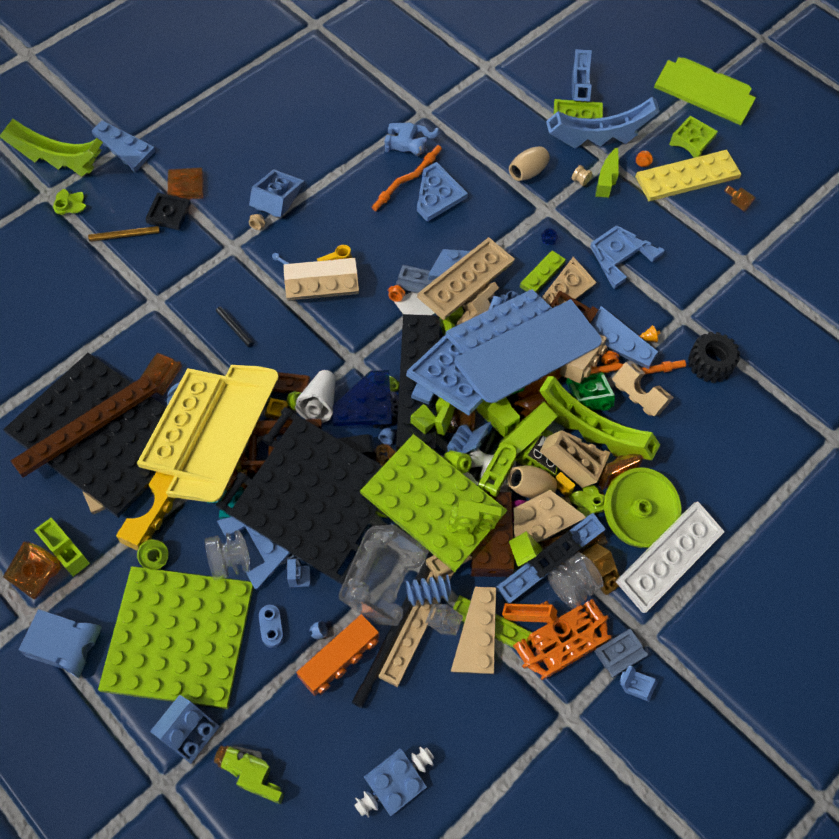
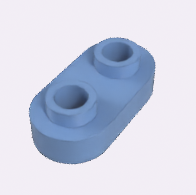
(270, 625)

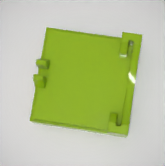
(693, 136)

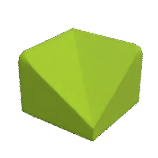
(423, 419)

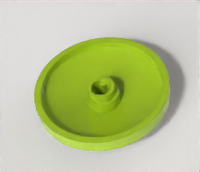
(641, 506)

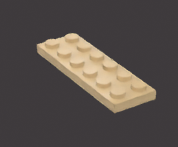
(465, 278)

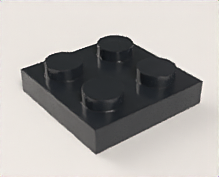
(168, 211)

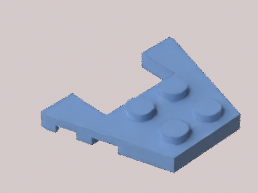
(616, 247)
(271, 553)

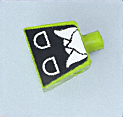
(533, 457)

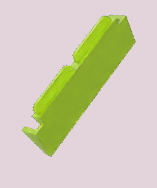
(706, 89)

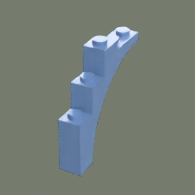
(599, 130)

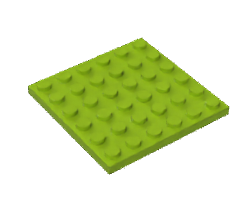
(177, 637)

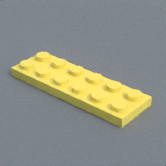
(688, 175)

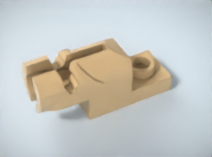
(478, 303)

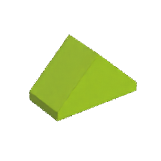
(524, 548)

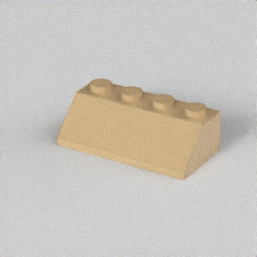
(321, 279)

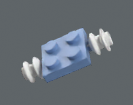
(394, 782)

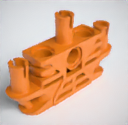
(571, 650)

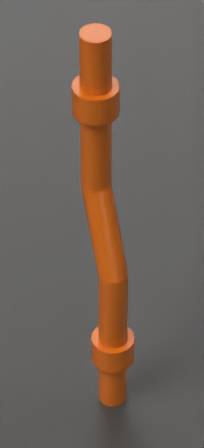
(385, 195)
(666, 366)

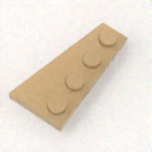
(572, 281)
(477, 639)

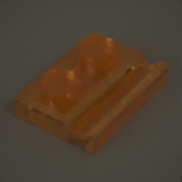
(162, 371)

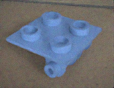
(466, 440)

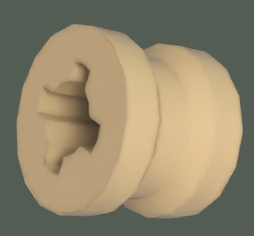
(581, 175)

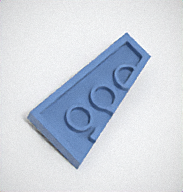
(127, 147)
(622, 339)

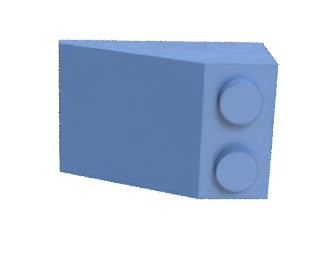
(275, 193)

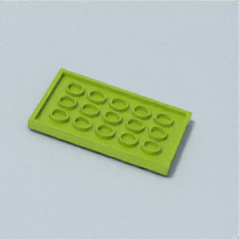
(419, 495)

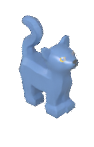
(406, 138)

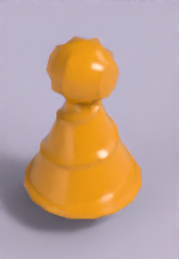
(650, 335)

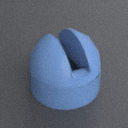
(387, 436)
(319, 630)

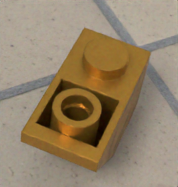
(605, 565)

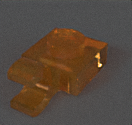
(740, 198)

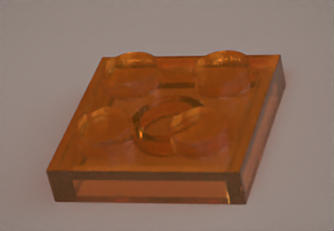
(186, 183)

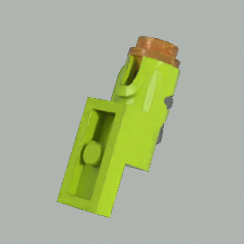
(250, 769)

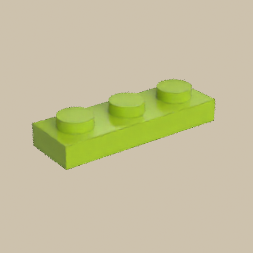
(543, 272)

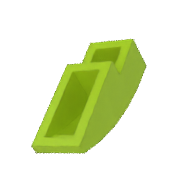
(608, 175)
(530, 427)
(62, 547)

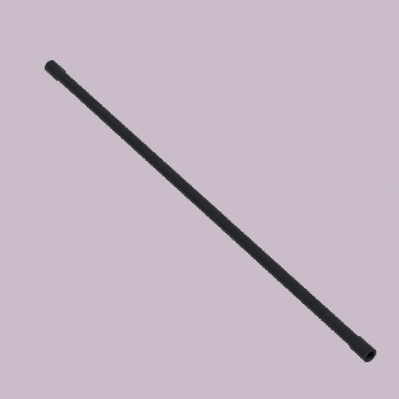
(366, 687)

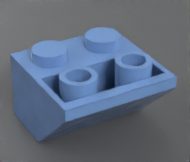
(185, 728)

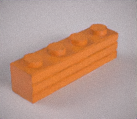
(529, 613)

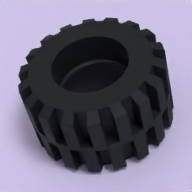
(717, 345)

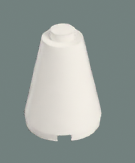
(318, 397)

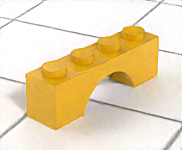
(141, 529)

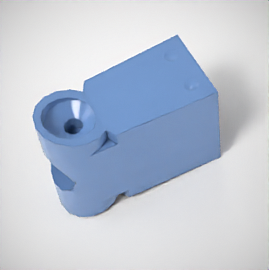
(59, 641)

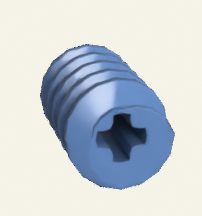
(428, 590)

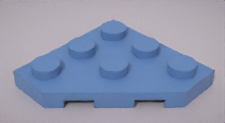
(438, 192)

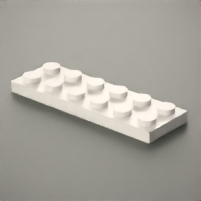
(669, 557)

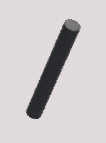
(233, 325)

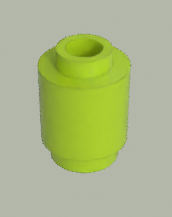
(459, 460)

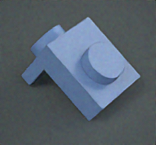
(637, 684)

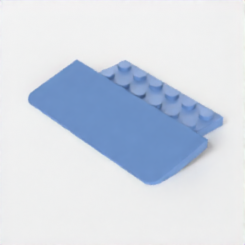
(520, 344)

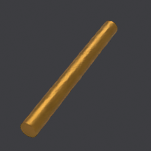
(123, 233)

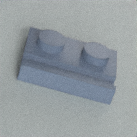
(413, 278)
(621, 653)

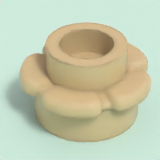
(257, 221)

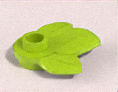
(68, 202)
(585, 500)

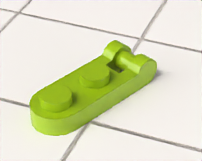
(498, 469)

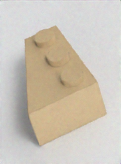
(575, 458)

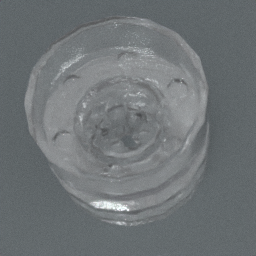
(227, 555)
(575, 580)

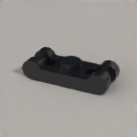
(554, 554)

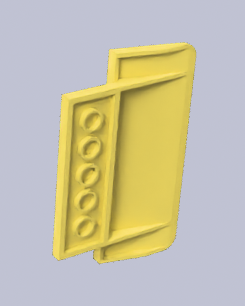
(207, 429)

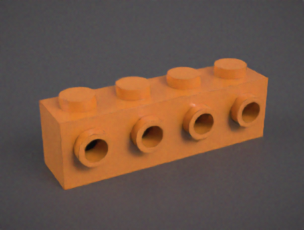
(338, 655)

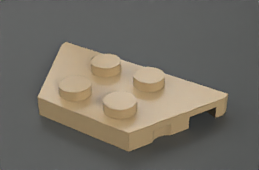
(544, 516)

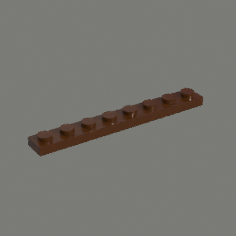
(84, 426)

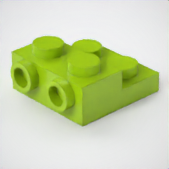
(469, 514)

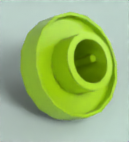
(152, 554)

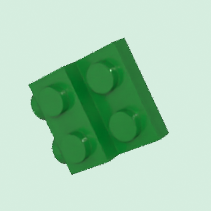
(593, 392)

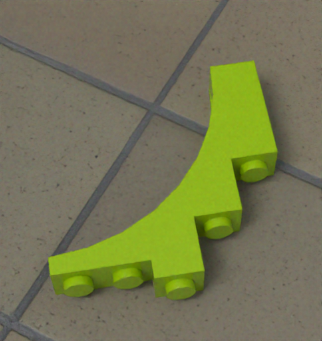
(35, 146)
(500, 415)
(595, 428)

